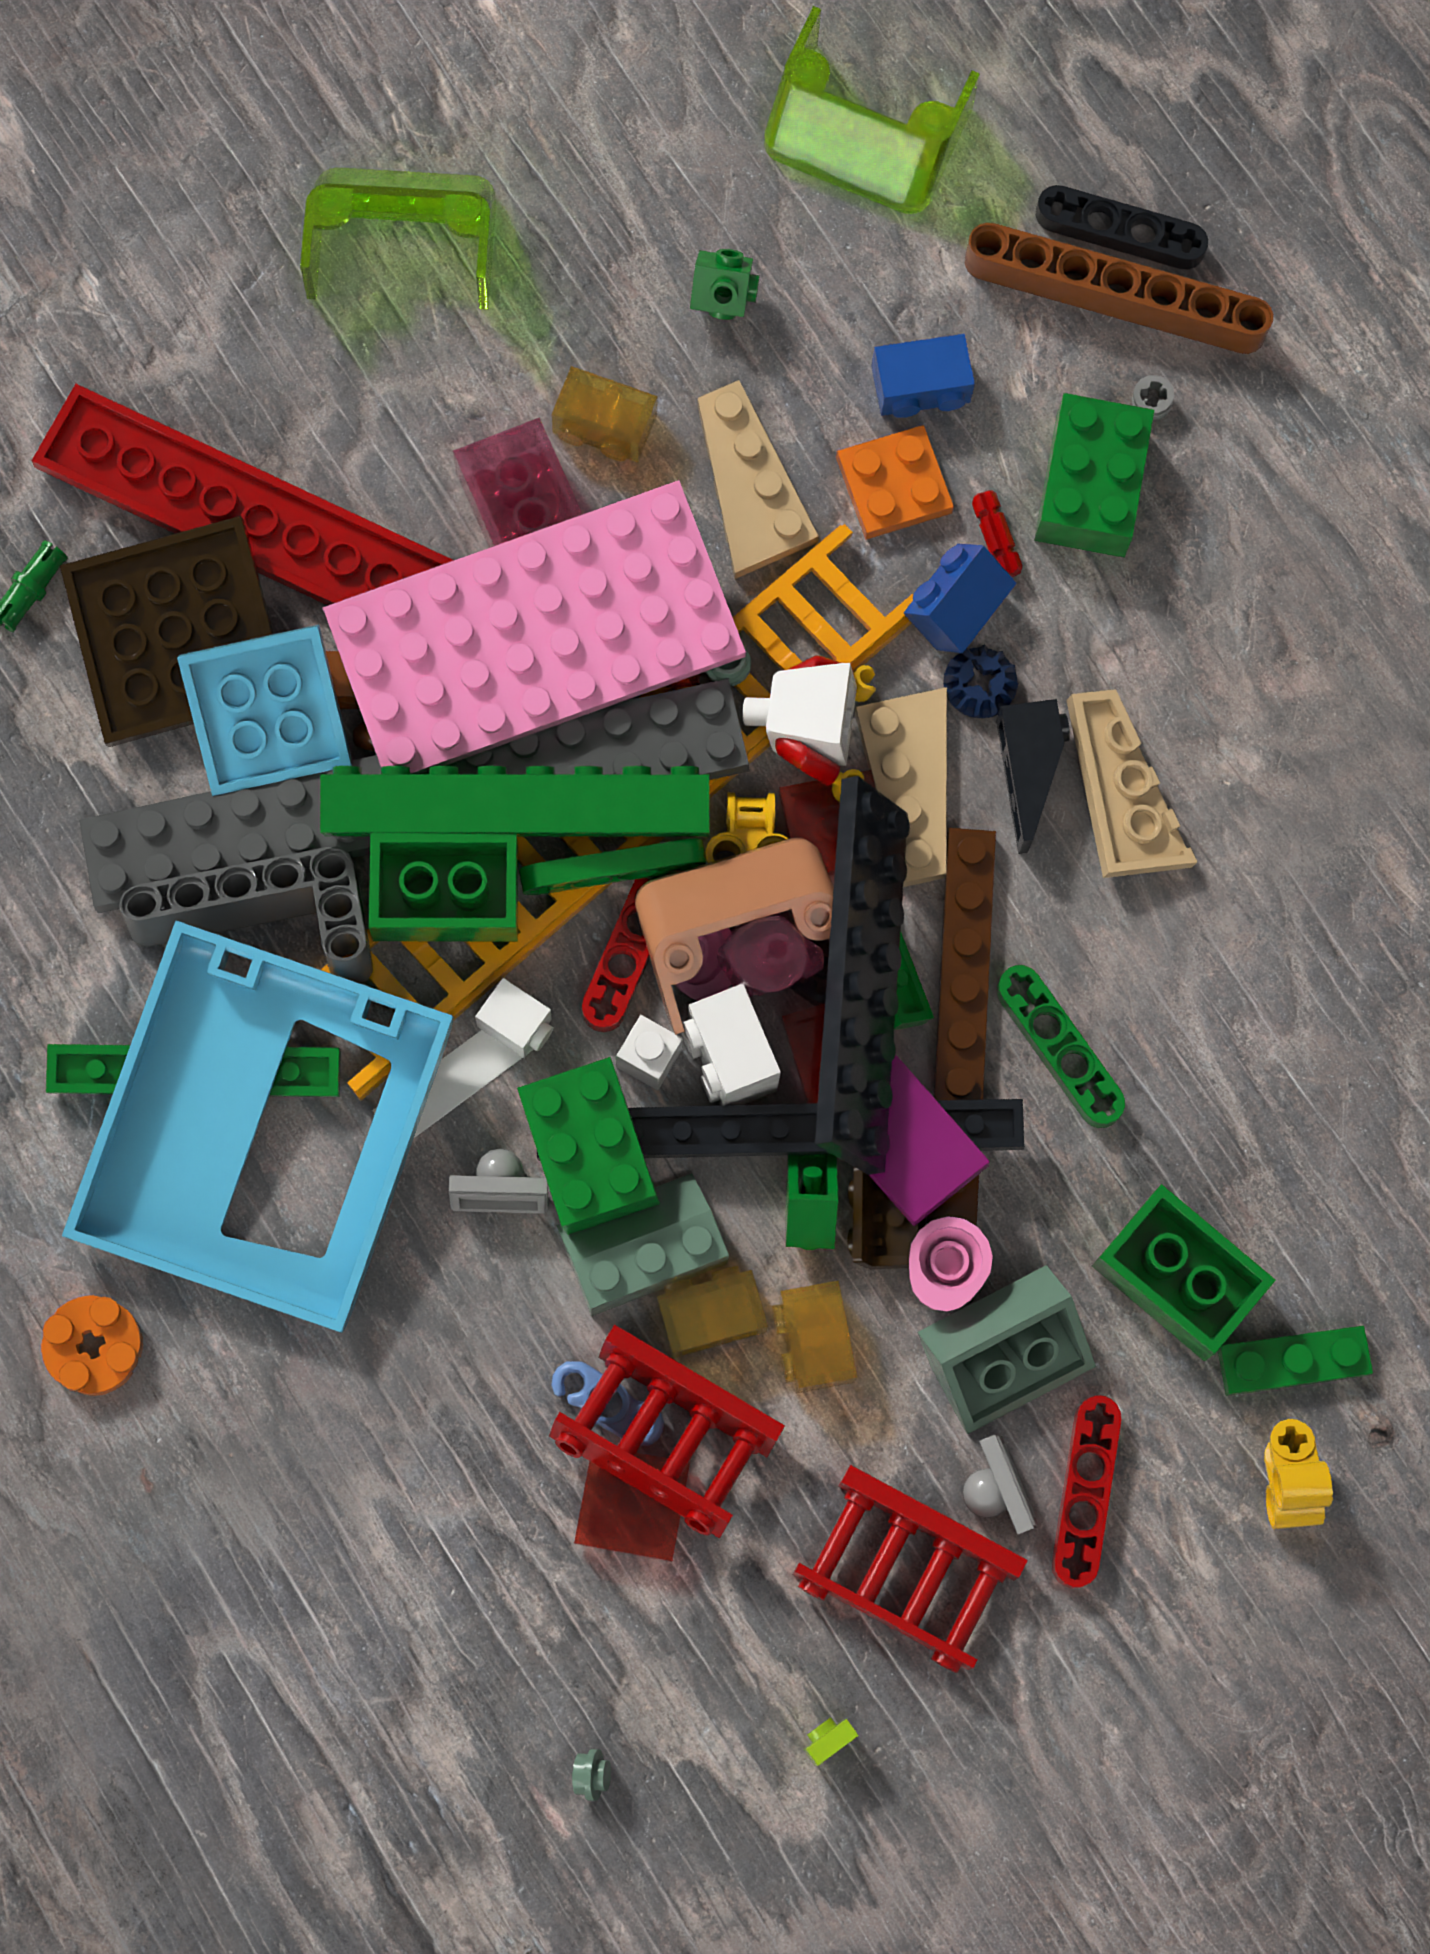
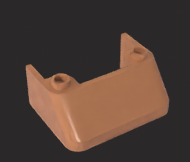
(728, 894)

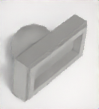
(499, 1187)
(995, 1489)

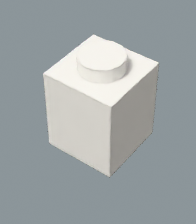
(515, 1019)
(649, 1052)

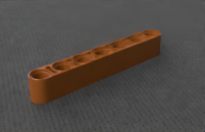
(1139, 280)

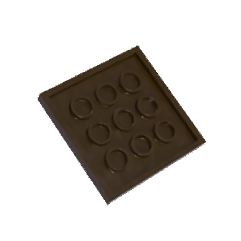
(151, 605)

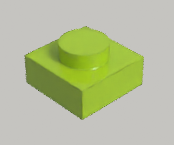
(829, 1739)

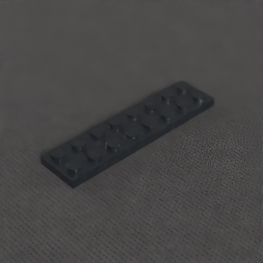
(862, 978)

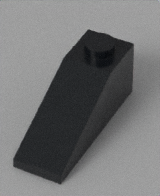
(1030, 749)

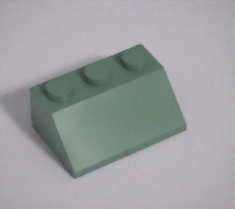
(646, 1248)
(1007, 1348)

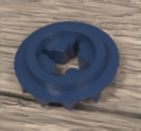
(973, 700)

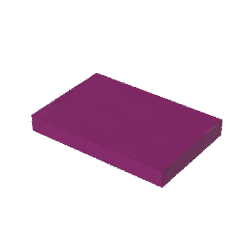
(927, 1150)

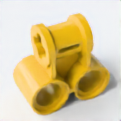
(748, 826)
(1297, 1479)

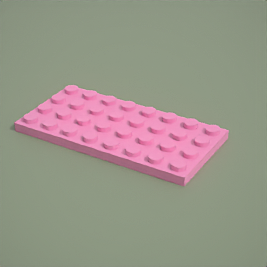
(535, 631)

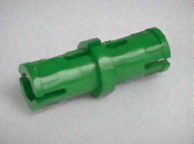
(30, 584)

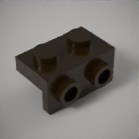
(880, 1231)

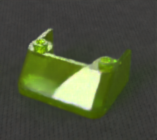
(856, 145)
(458, 200)

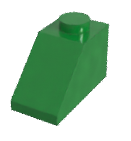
(811, 1201)

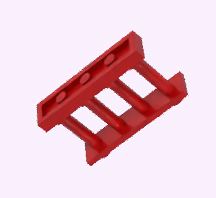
(667, 1383)
(949, 1543)

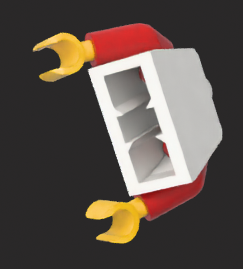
(813, 716)

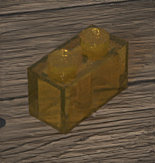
(604, 415)
(711, 1311)
(815, 1337)

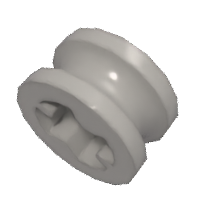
(1157, 383)

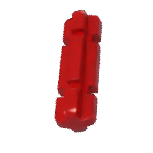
(996, 531)

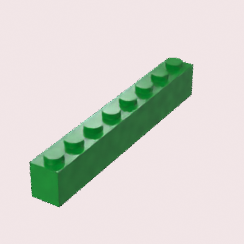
(516, 803)

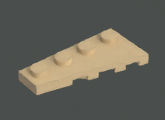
(754, 492)
(908, 762)
(1122, 793)

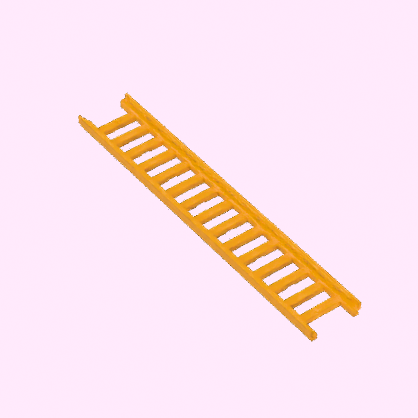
(570, 902)

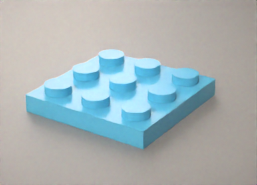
(265, 710)

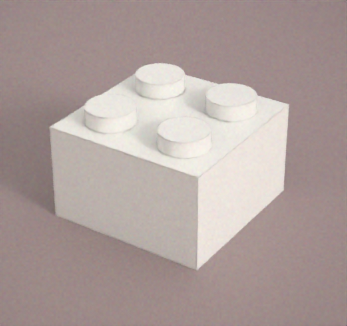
(731, 1047)

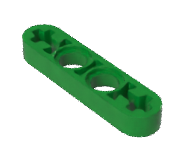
(612, 866)
(1066, 1042)

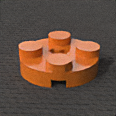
(117, 1356)

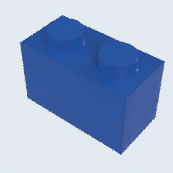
(922, 375)
(959, 597)

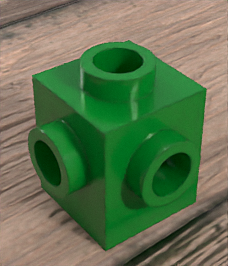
(723, 283)

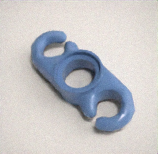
(617, 1424)

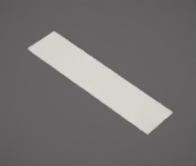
(464, 1074)

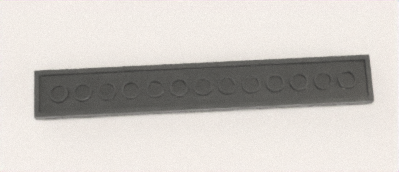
(283, 817)

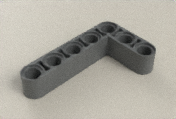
(263, 902)

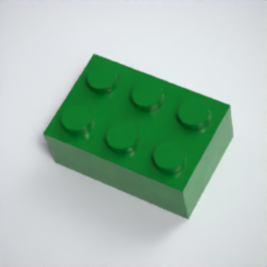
(1094, 475)
(443, 887)
(588, 1146)
(1183, 1273)

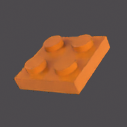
(894, 482)

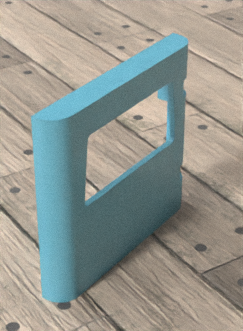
(194, 1106)

